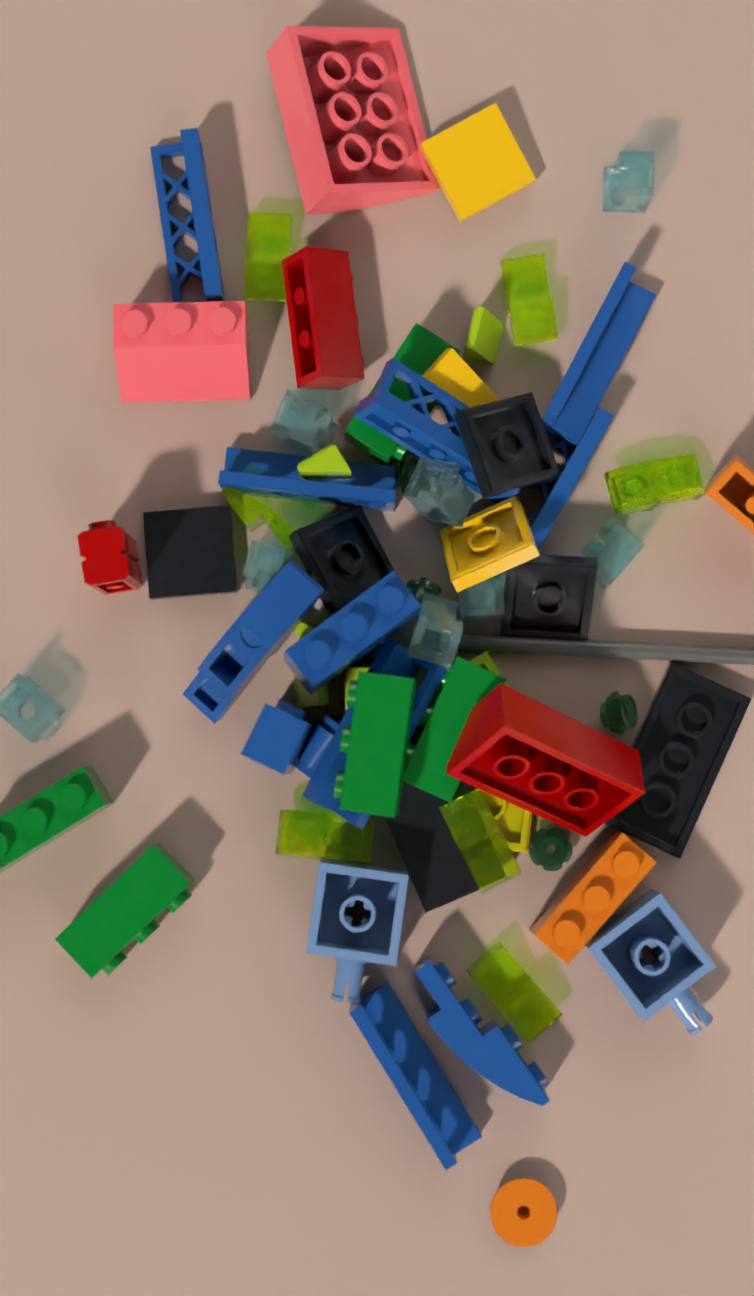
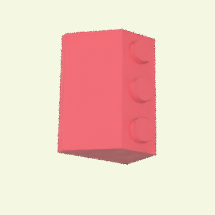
(182, 351)

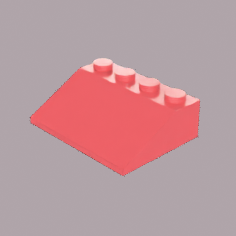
(350, 117)

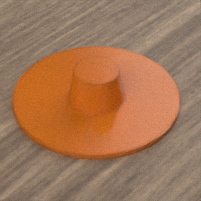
(523, 1212)

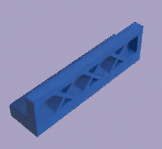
(201, 216)
(598, 358)
(414, 427)
(277, 477)
(569, 477)
(391, 661)
(415, 1073)

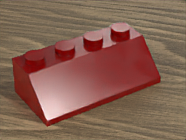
(545, 762)

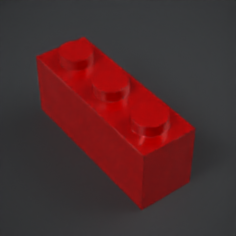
(322, 318)

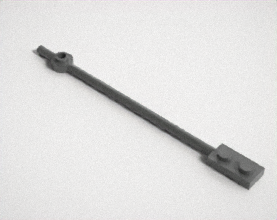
(588, 648)

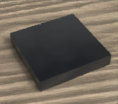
(507, 444)
(190, 552)
(341, 556)
(550, 597)

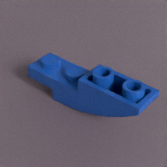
(252, 641)
(485, 1049)

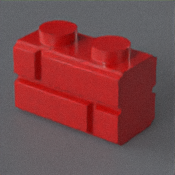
(109, 558)

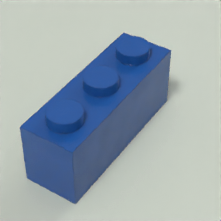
(351, 632)
(278, 737)

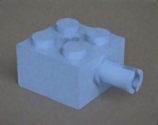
(352, 942)
(666, 979)

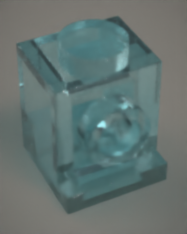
(629, 183)
(304, 425)
(439, 492)
(612, 551)
(264, 563)
(482, 600)
(436, 631)
(47, 713)

